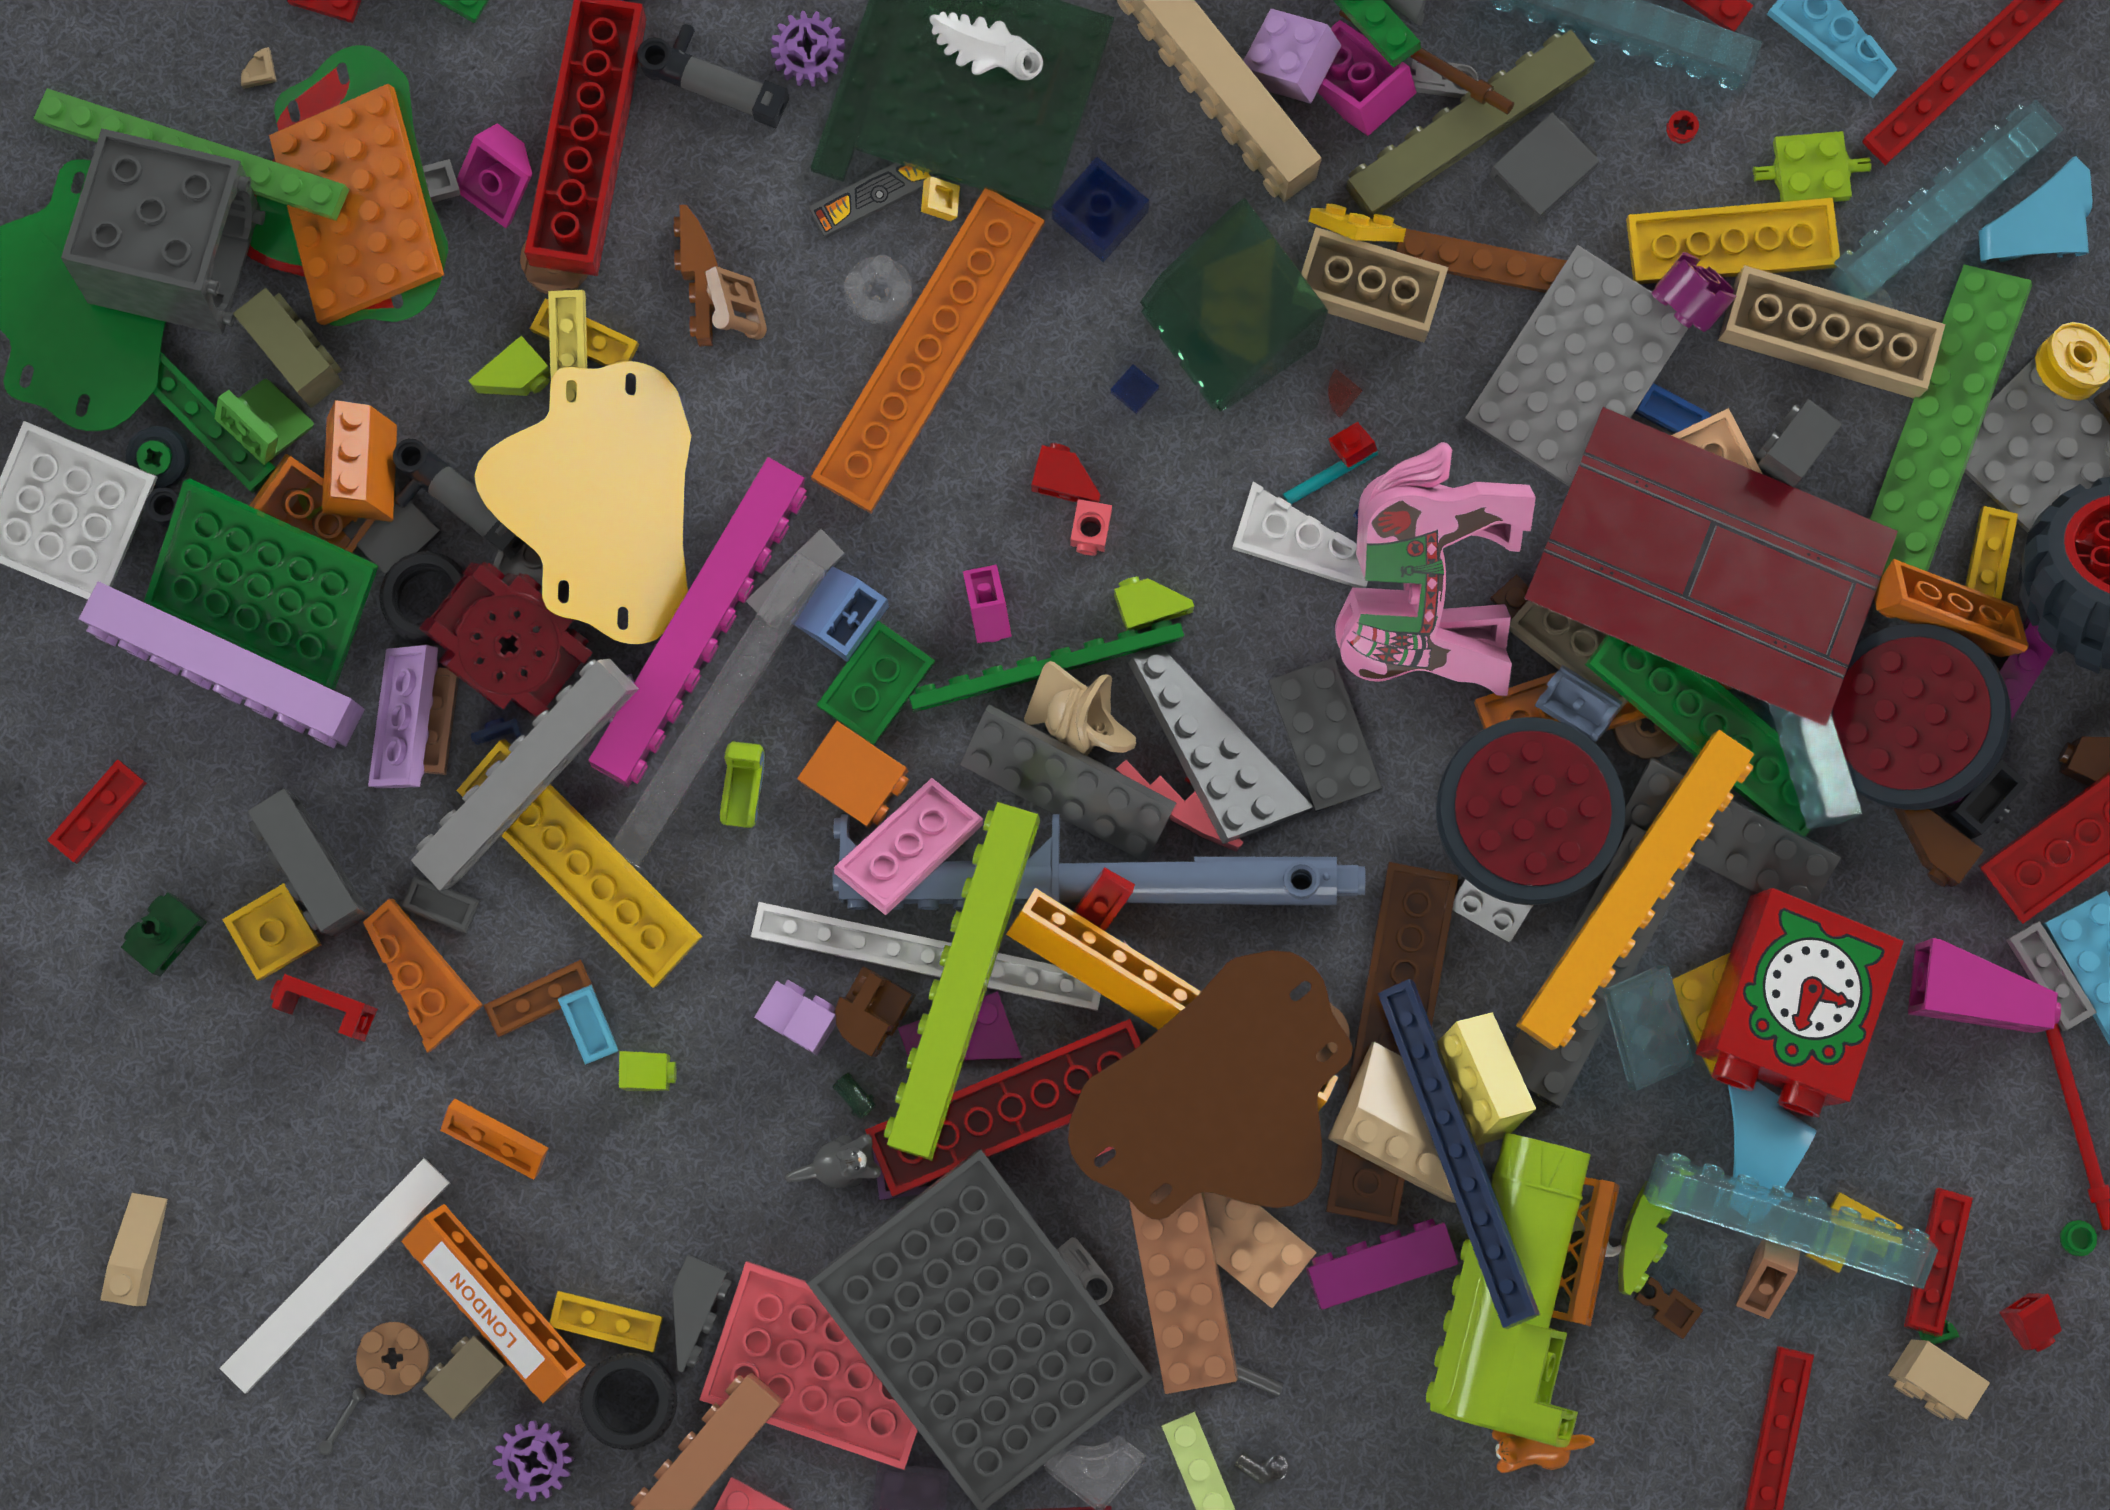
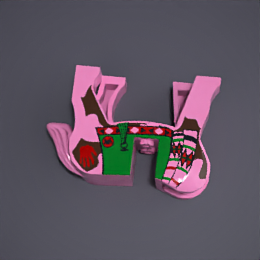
(1401, 539)

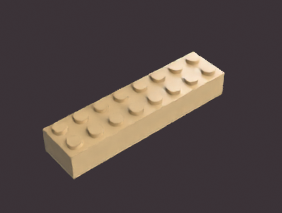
(1228, 92)

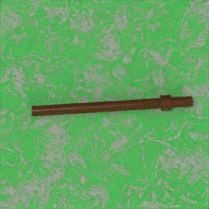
(1480, 90)

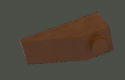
(1939, 846)

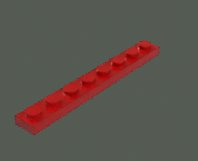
(1956, 77)

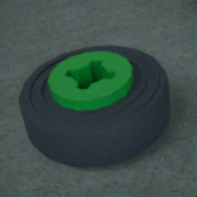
(169, 450)

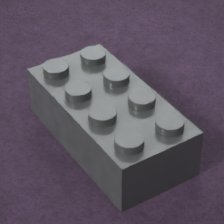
(308, 863)

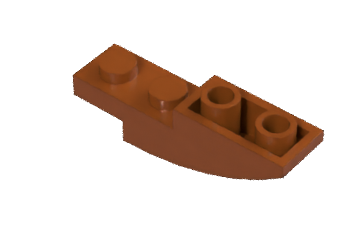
(693, 260)

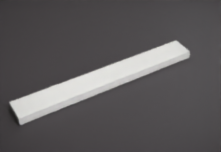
(335, 1275)

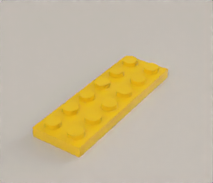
(1760, 236)

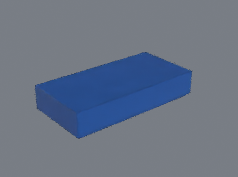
(1669, 410)

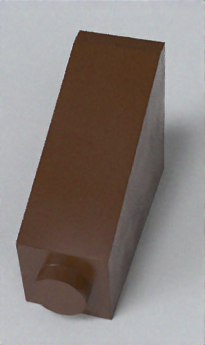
(2086, 759)

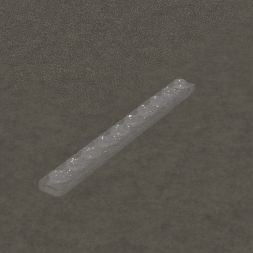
(718, 709)

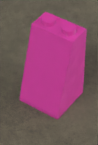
(1971, 990)

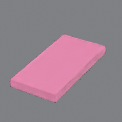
(908, 846)

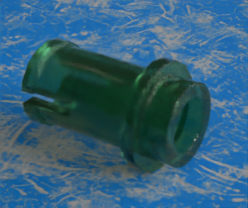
(854, 1096)

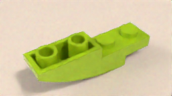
(1641, 1243)

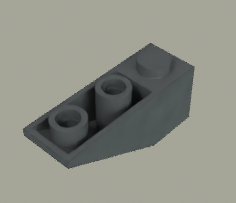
(694, 1293)

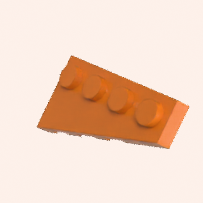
(429, 986)

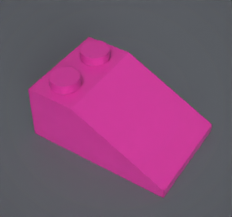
(1363, 83)

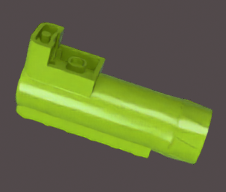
(1498, 1373)

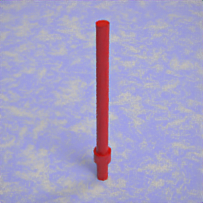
(2098, 1191)

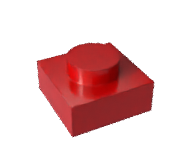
(1352, 444)

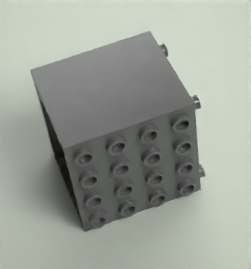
(162, 231)

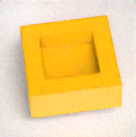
(940, 198)

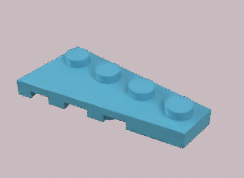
(1837, 39)

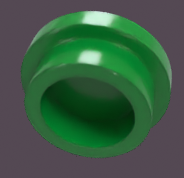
(2078, 1238)

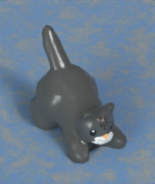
(840, 1163)

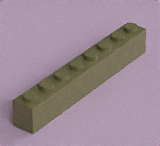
(1468, 125)

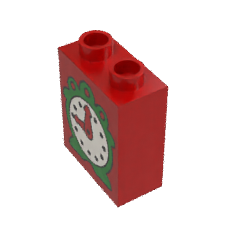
(1798, 1001)

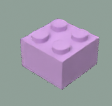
(1292, 55)

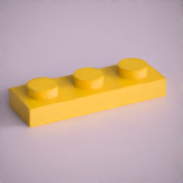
(603, 343)
(1991, 551)
(606, 1321)

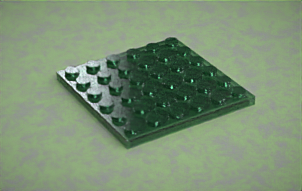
(991, 124)

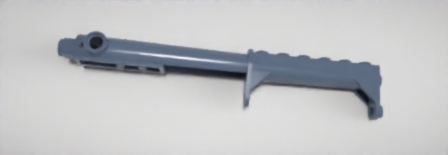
(1197, 882)

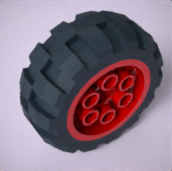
(2068, 575)

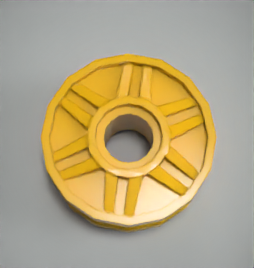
(2074, 361)

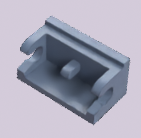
(1579, 703)

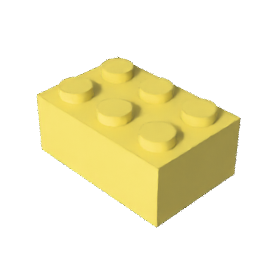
(1485, 1078)

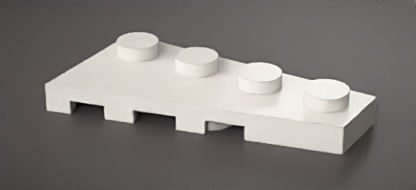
(1290, 538)

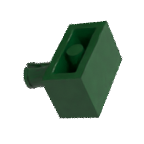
(162, 933)

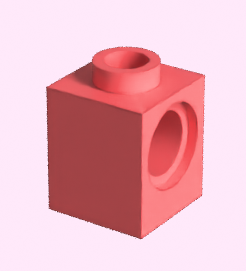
(1090, 512)

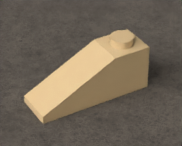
(135, 1251)

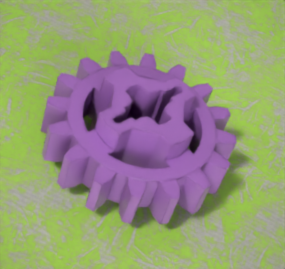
(793, 49)
(539, 1444)

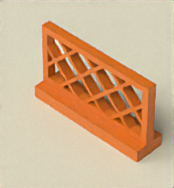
(1592, 1252)

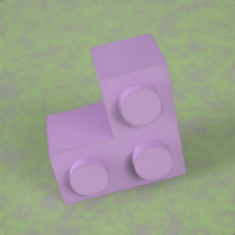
(797, 1017)

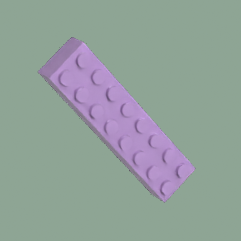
(216, 662)

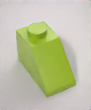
(513, 372)
(1149, 602)
(646, 1071)

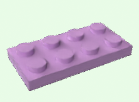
(403, 717)

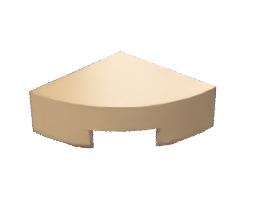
(259, 70)

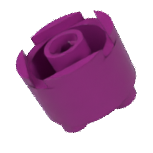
(1694, 292)

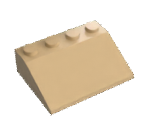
(1387, 1125)

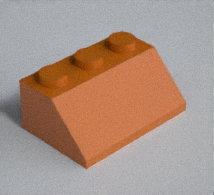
(359, 462)

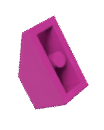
(987, 604)

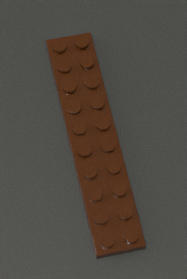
(1406, 946)

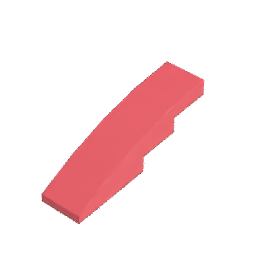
(1186, 813)

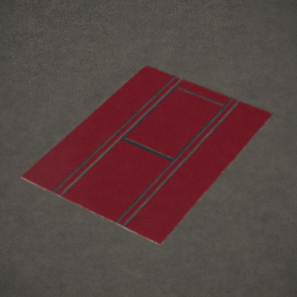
(1712, 566)

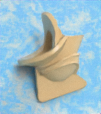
(1077, 713)

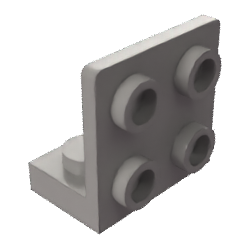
(1489, 912)

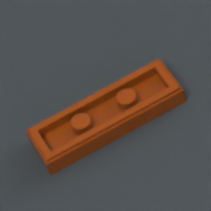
(535, 998)

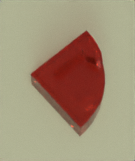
(1342, 393)

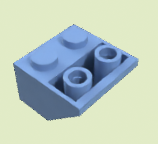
(841, 613)

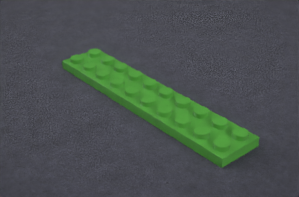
(1949, 413)

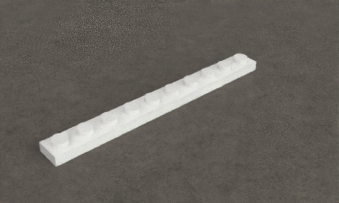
(913, 954)

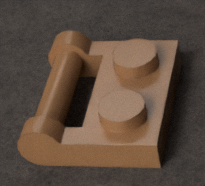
(738, 293)

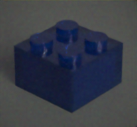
(1100, 209)

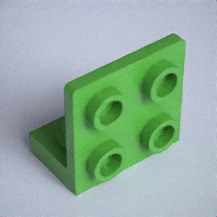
(262, 420)

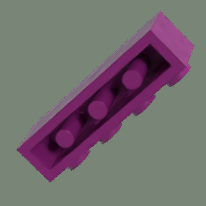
(1381, 1265)

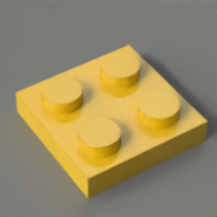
(271, 932)

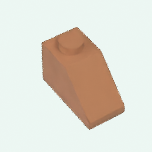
(1768, 1278)

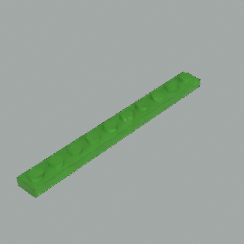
(267, 177)

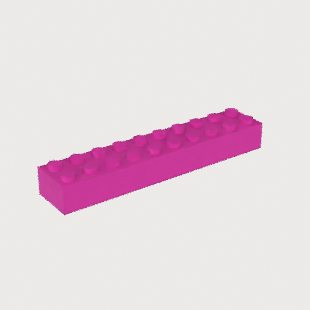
(698, 622)

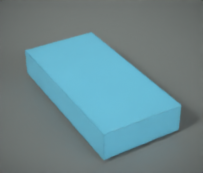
(588, 1024)

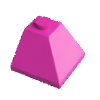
(495, 173)

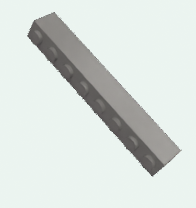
(524, 774)

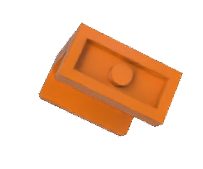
(854, 775)

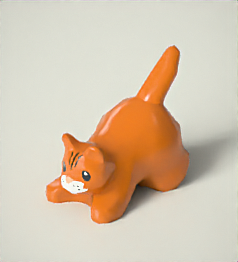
(1521, 1452)

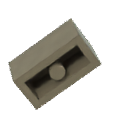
(464, 1376)

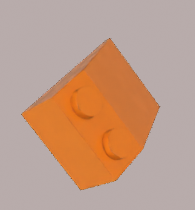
(280, 499)

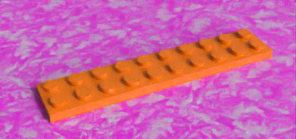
(928, 350)

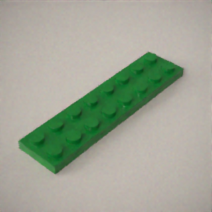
(1692, 710)

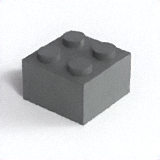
(1801, 440)

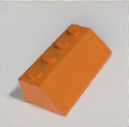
(1933, 600)

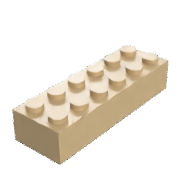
(1832, 332)

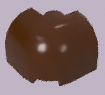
(871, 1011)

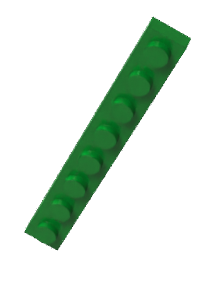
(1030, 669)

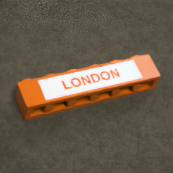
(493, 1303)

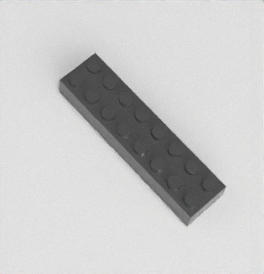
(1553, 1072)

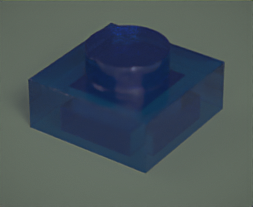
(1134, 389)

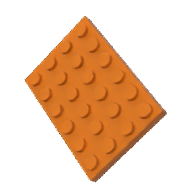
(384, 229)

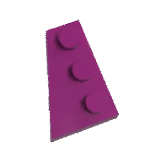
(990, 1038)

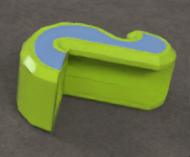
(742, 784)

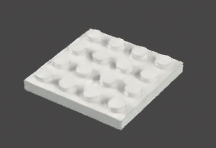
(68, 510)

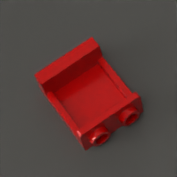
(357, 1016)

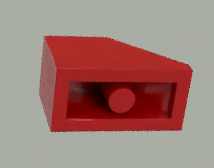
(1063, 475)
(2032, 1321)

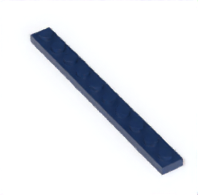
(1459, 1155)

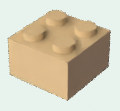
(1939, 1379)

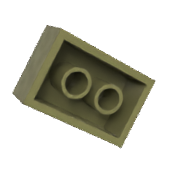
(290, 346)

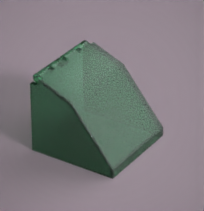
(1234, 308)

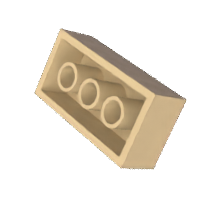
(1374, 284)

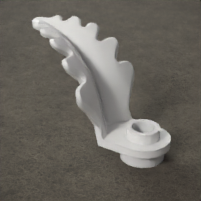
(986, 46)

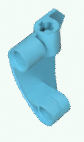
(2044, 221)
(1766, 1137)

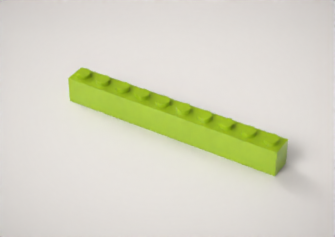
(963, 981)

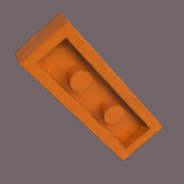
(494, 1138)

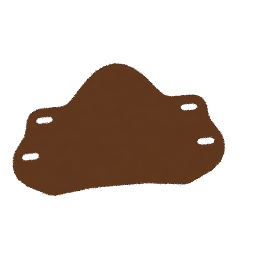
(1219, 1094)

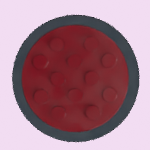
(1921, 716)
(1530, 811)

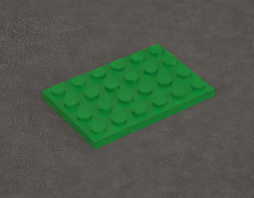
(260, 583)

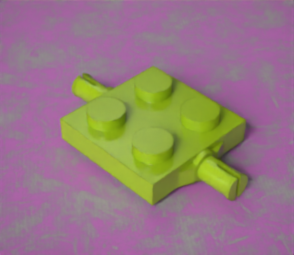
(1812, 167)

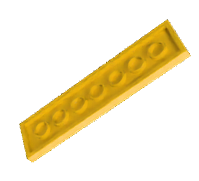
(595, 879)

